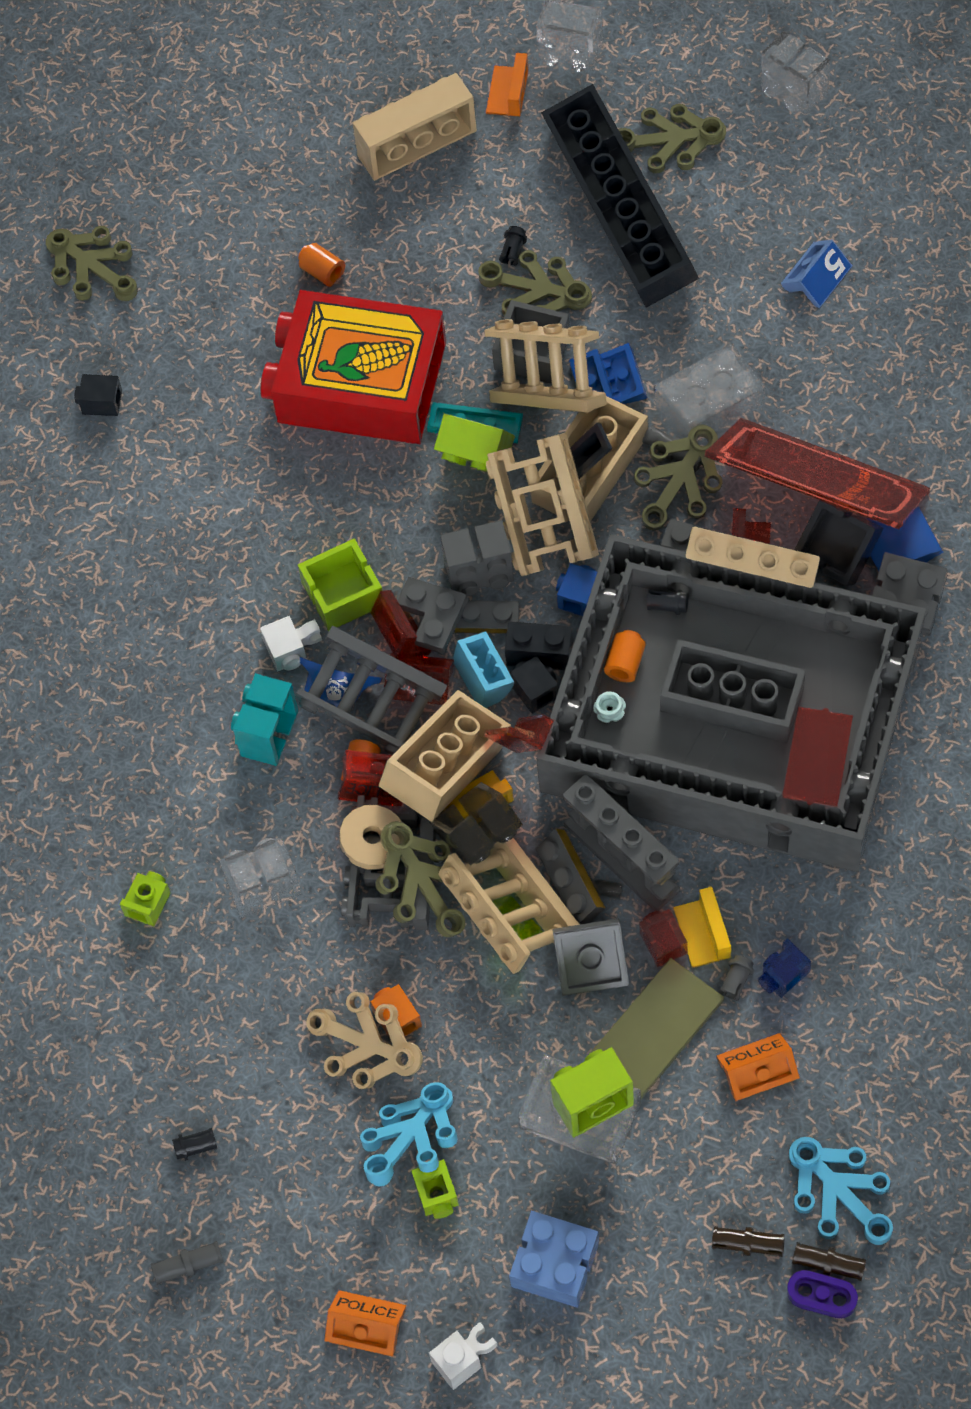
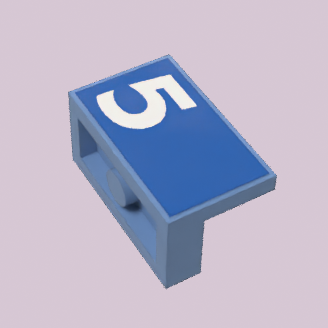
(818, 272)

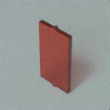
(817, 756)

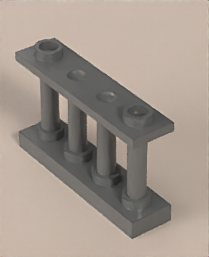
(368, 660)

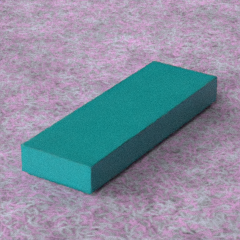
(503, 420)

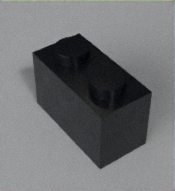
(546, 641)

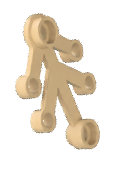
(368, 1042)

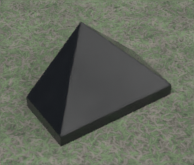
(590, 449)

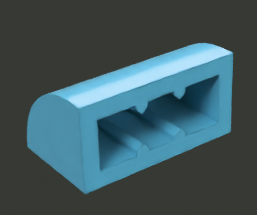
(482, 669)

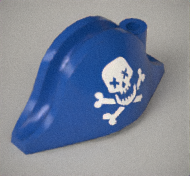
(337, 684)

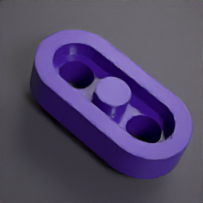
(823, 1291)

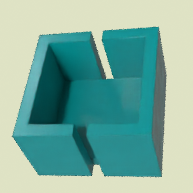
(267, 709)

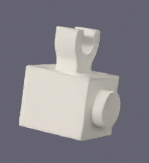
(287, 643)
(458, 1358)

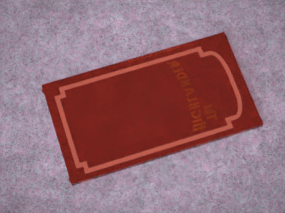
(818, 473)

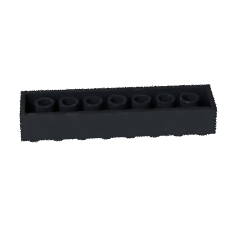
(620, 196)

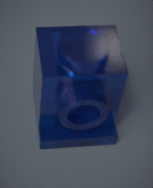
(784, 970)

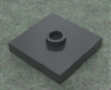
(590, 957)

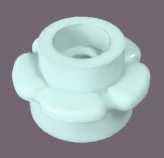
(606, 700)

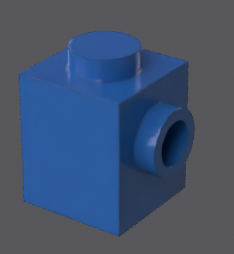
(575, 588)

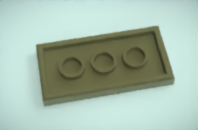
(660, 1023)

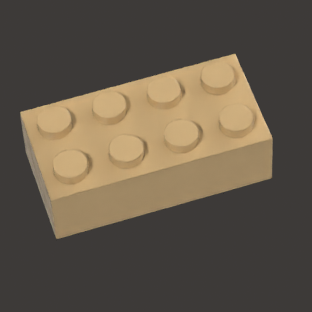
(415, 126)
(625, 433)
(442, 756)

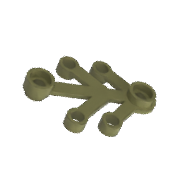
(675, 136)
(90, 260)
(541, 285)
(681, 473)
(417, 875)

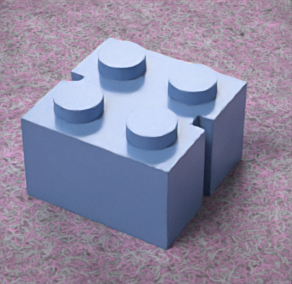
(553, 1257)

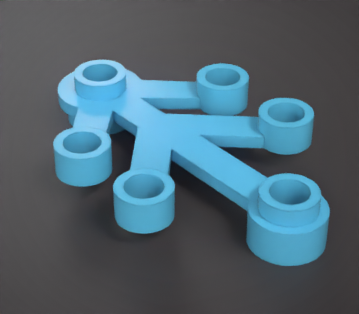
(434, 1101)
(838, 1186)

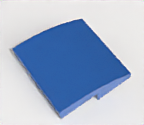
(622, 373)
(911, 541)

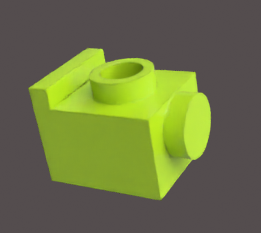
(148, 907)
(436, 1180)

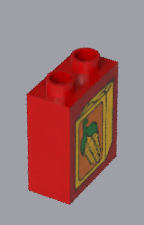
(356, 366)

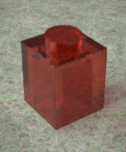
(663, 937)

